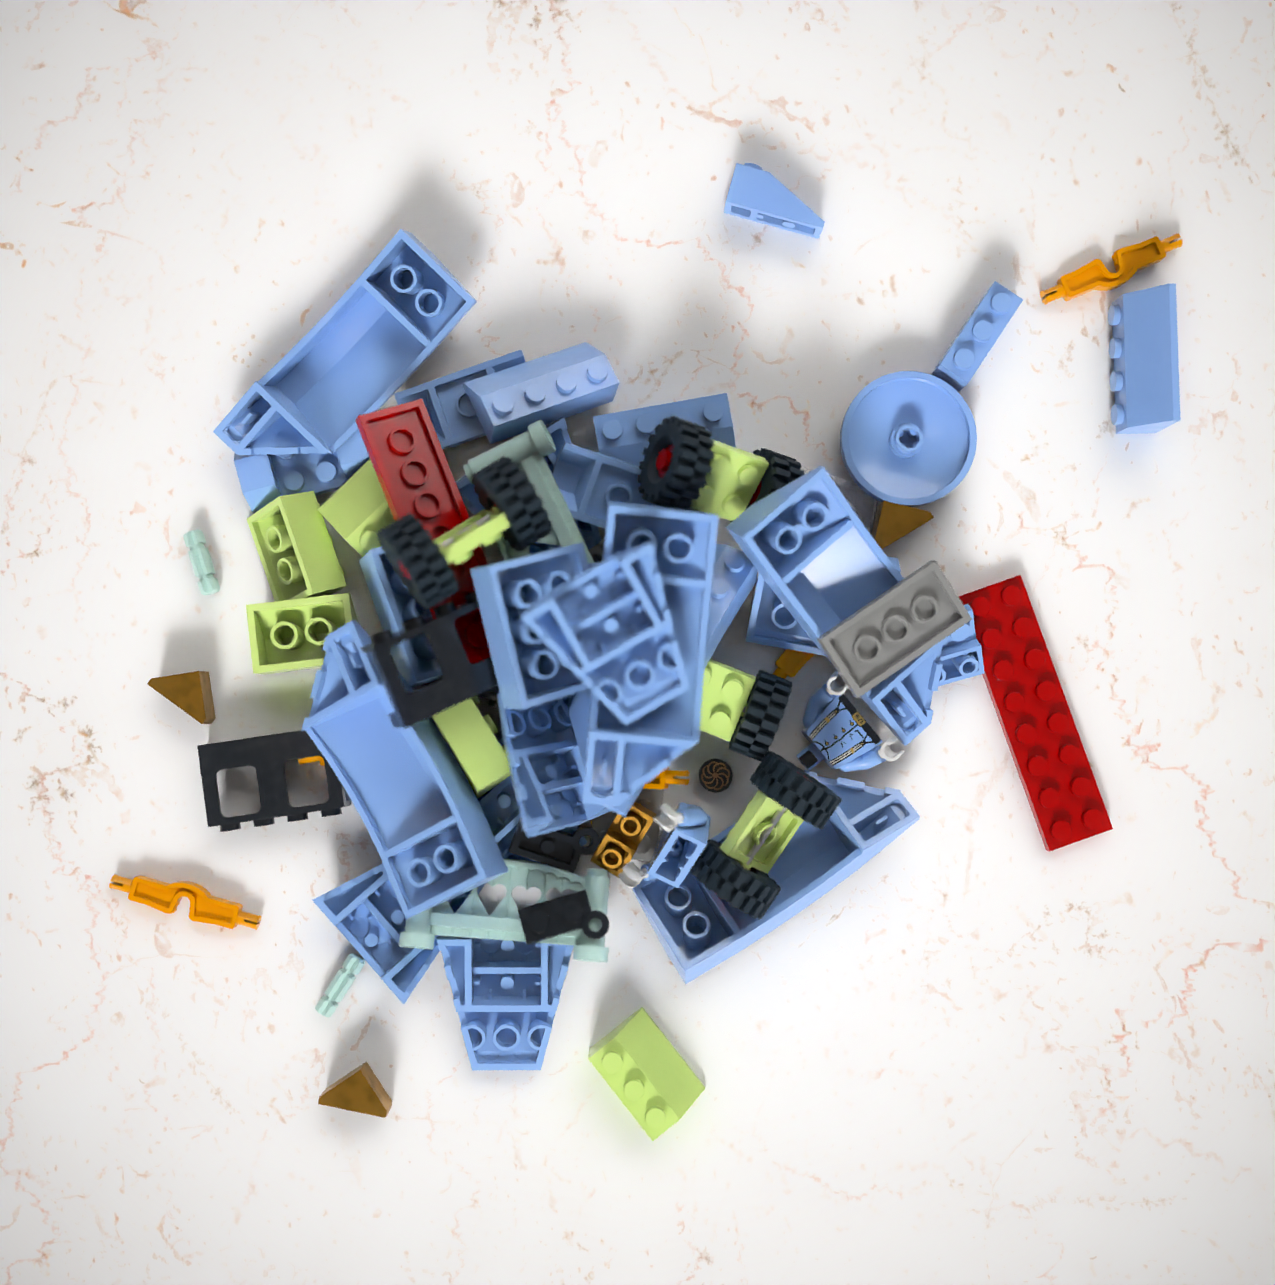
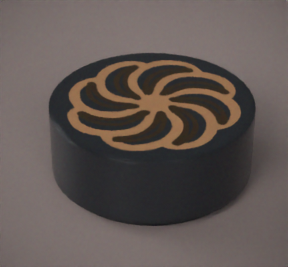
(715, 775)

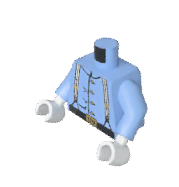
(840, 733)
(677, 848)

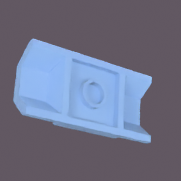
(449, 404)
(271, 476)
(594, 479)

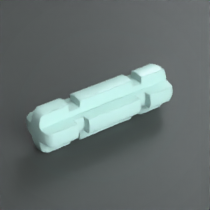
(201, 562)
(340, 985)

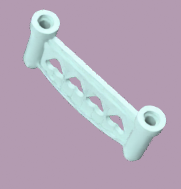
(528, 453)
(504, 923)

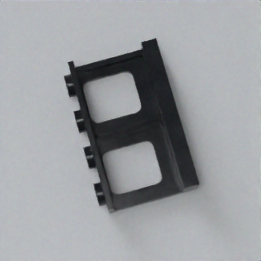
(459, 677)
(268, 758)

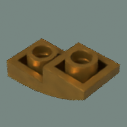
(623, 839)

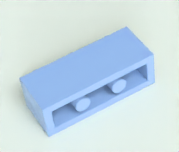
(977, 336)

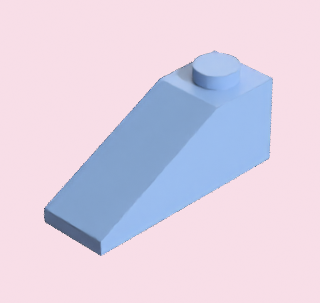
(764, 199)

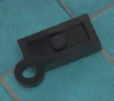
(555, 847)
(561, 917)

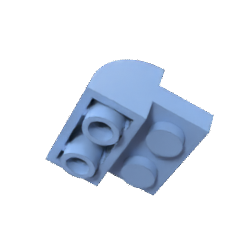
(962, 654)

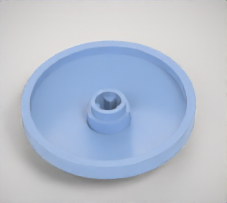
(908, 438)

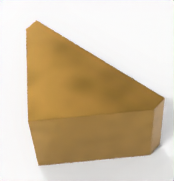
(896, 521)
(188, 692)
(358, 1092)

